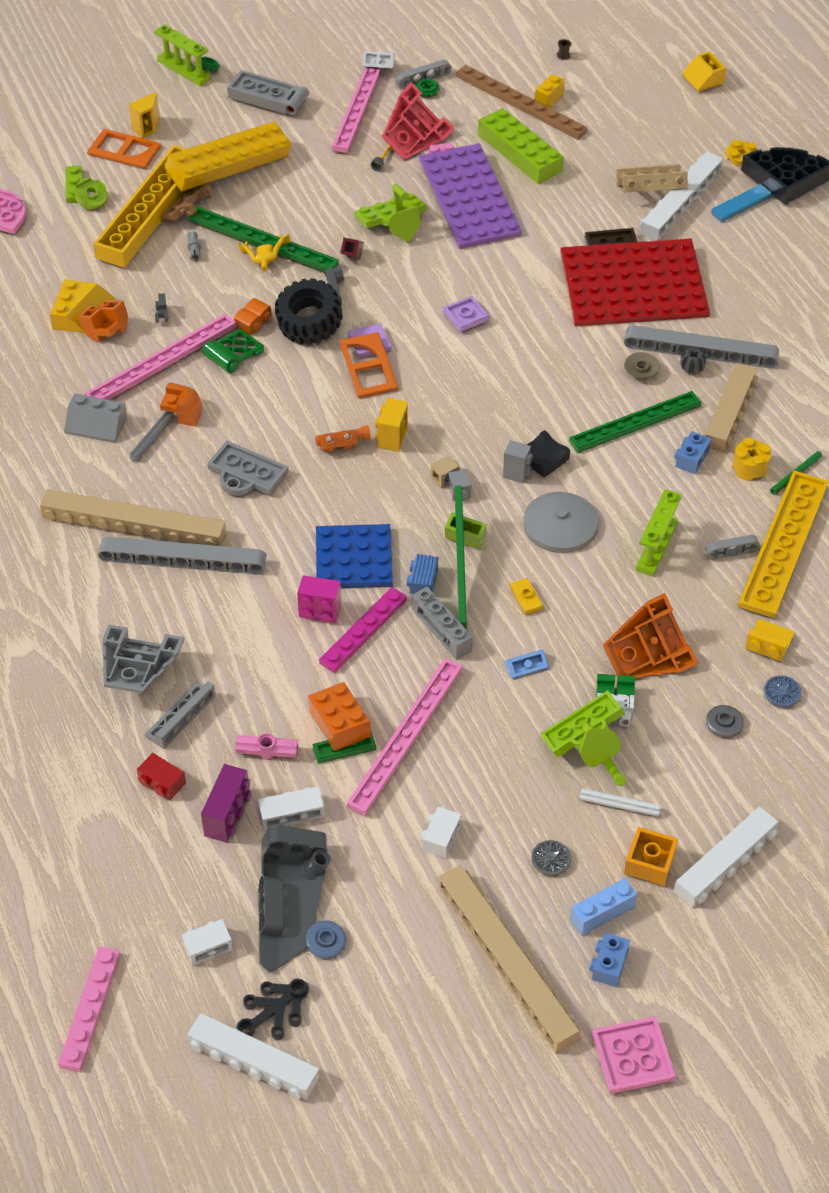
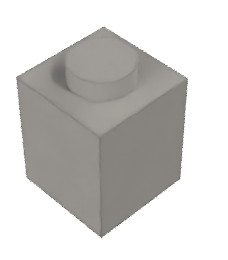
(459, 478)

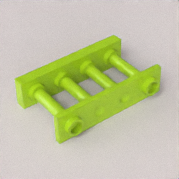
(175, 62)
(658, 532)

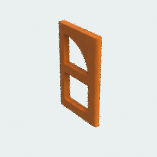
(140, 160)
(374, 344)

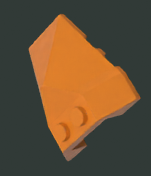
(650, 643)

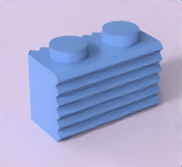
(424, 573)

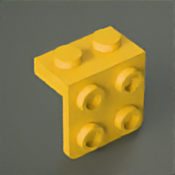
(769, 640)

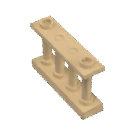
(651, 178)

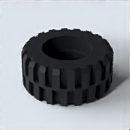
(314, 327)

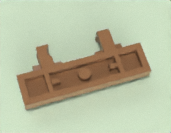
(186, 202)

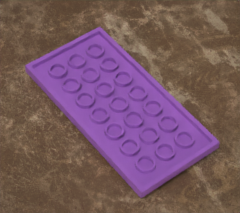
(470, 196)

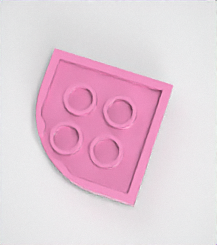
(11, 211)

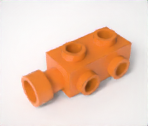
(338, 439)

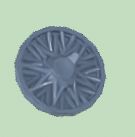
(782, 691)
(325, 939)

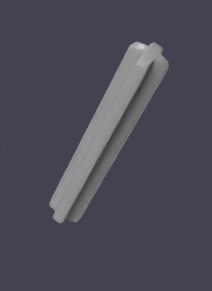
(151, 436)

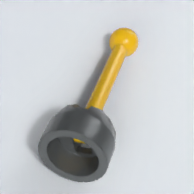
(378, 162)

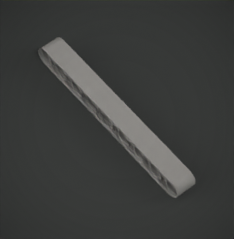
(713, 347)
(182, 555)

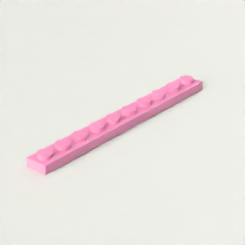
(356, 109)
(163, 358)
(404, 737)

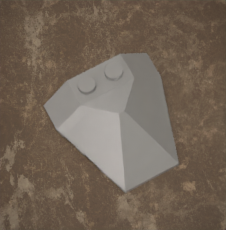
(135, 663)

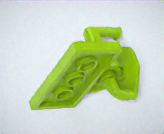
(398, 213)
(589, 732)

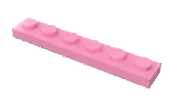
(89, 1009)

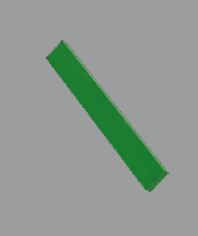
(634, 421)
(460, 556)

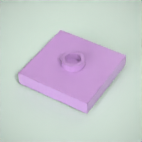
(466, 313)
(361, 352)

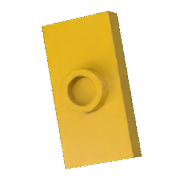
(526, 596)

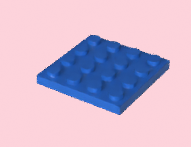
(355, 555)

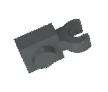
(161, 308)

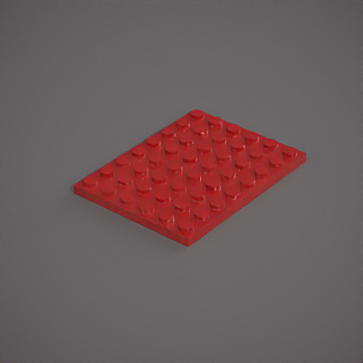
(634, 282)

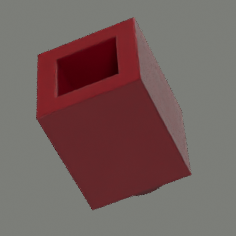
(352, 247)

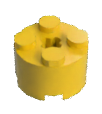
(751, 459)

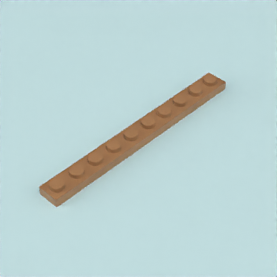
(521, 102)

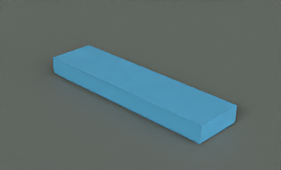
(741, 202)

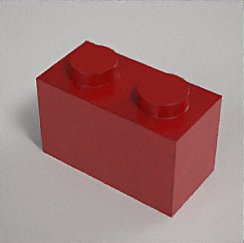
(161, 776)

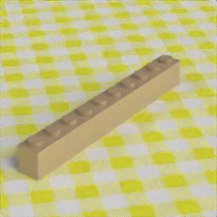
(132, 518)
(508, 959)

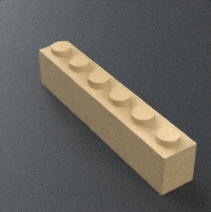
(730, 406)

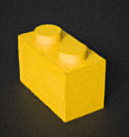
(550, 90)

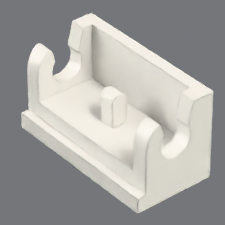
(378, 59)

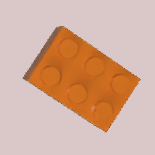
(339, 716)

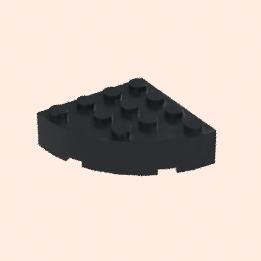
(786, 171)

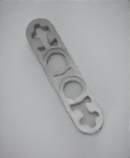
(439, 68)

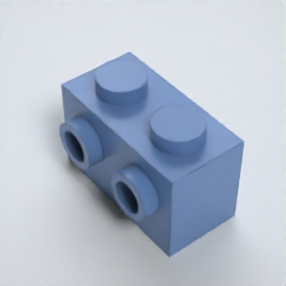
(692, 452)
(610, 959)

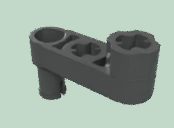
(333, 276)

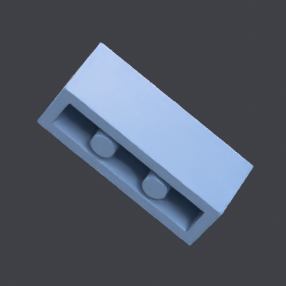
(603, 906)

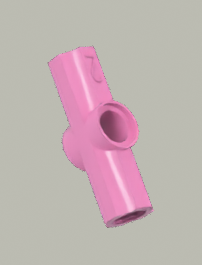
(256, 746)

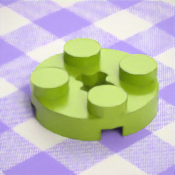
(90, 202)

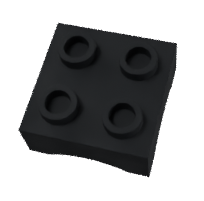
(547, 454)

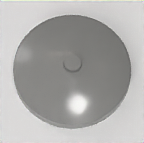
(560, 522)

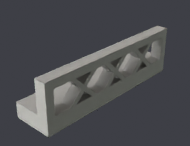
(184, 716)

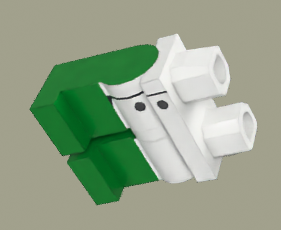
(624, 693)

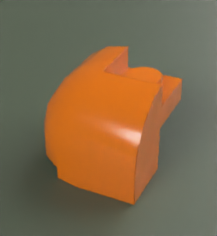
(104, 319)
(184, 402)

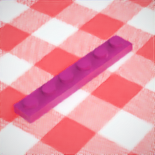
(363, 629)

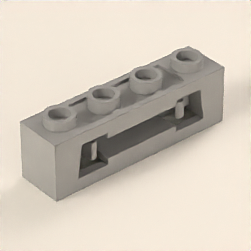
(442, 623)

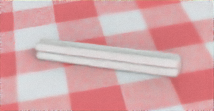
(620, 802)

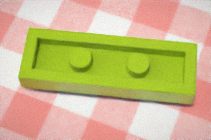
(73, 176)

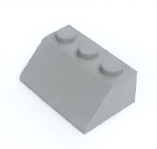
(95, 418)

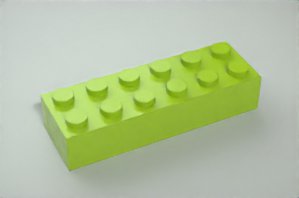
(520, 145)

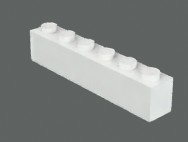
(726, 857)
(253, 1057)

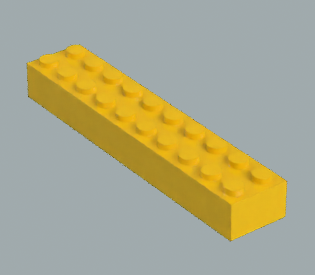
(138, 216)

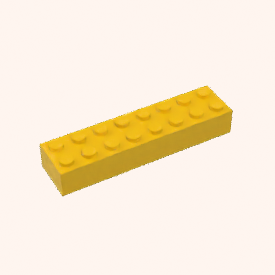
(227, 155)

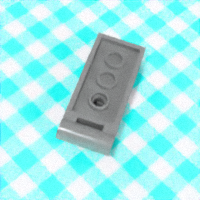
(267, 93)

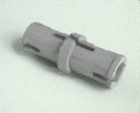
(194, 246)

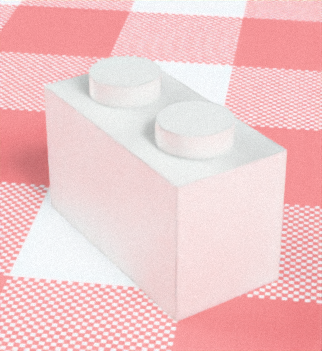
(441, 832)
(207, 942)

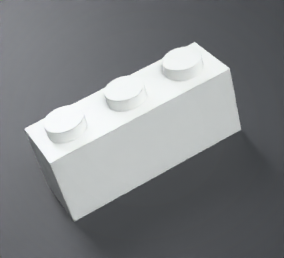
(291, 807)

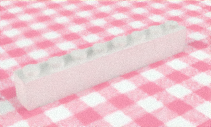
(678, 200)

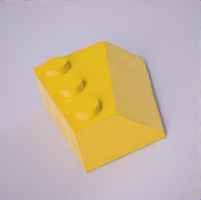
(73, 300)

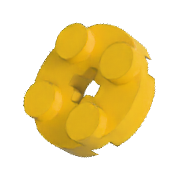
(737, 147)

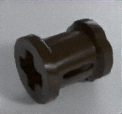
(564, 46)

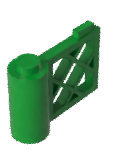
(225, 356)

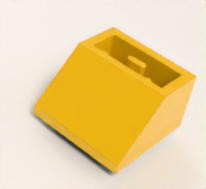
(705, 71)
(145, 115)

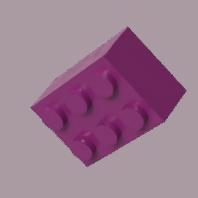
(226, 803)

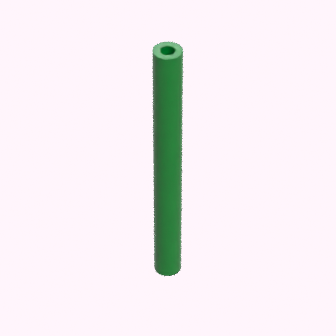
(782, 483)

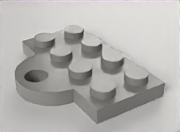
(246, 470)

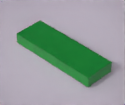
(324, 751)

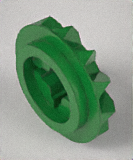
(209, 64)
(431, 85)

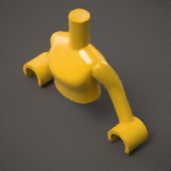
(265, 253)

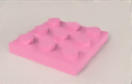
(633, 1055)

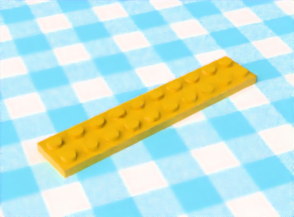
(783, 544)

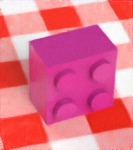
(319, 599)

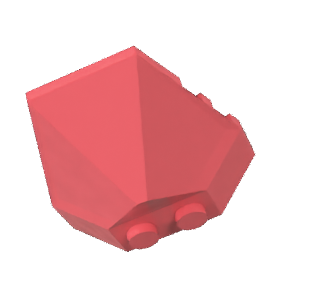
(414, 125)

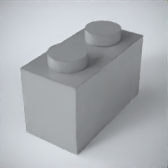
(517, 461)

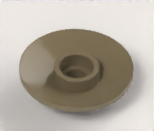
(641, 365)

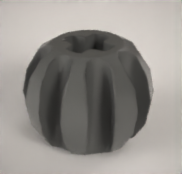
(693, 361)

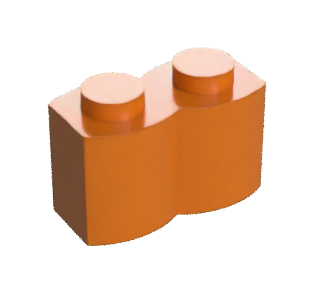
(253, 316)

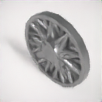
(724, 721)
(550, 857)

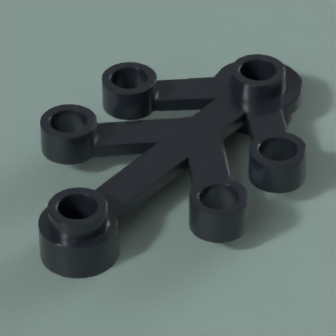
(275, 1006)

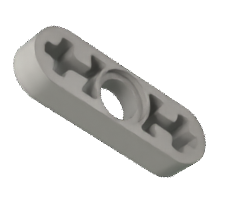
(742, 545)

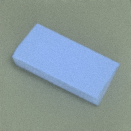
(526, 664)

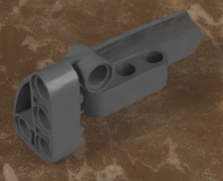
(289, 891)

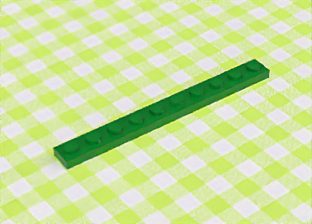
(258, 237)

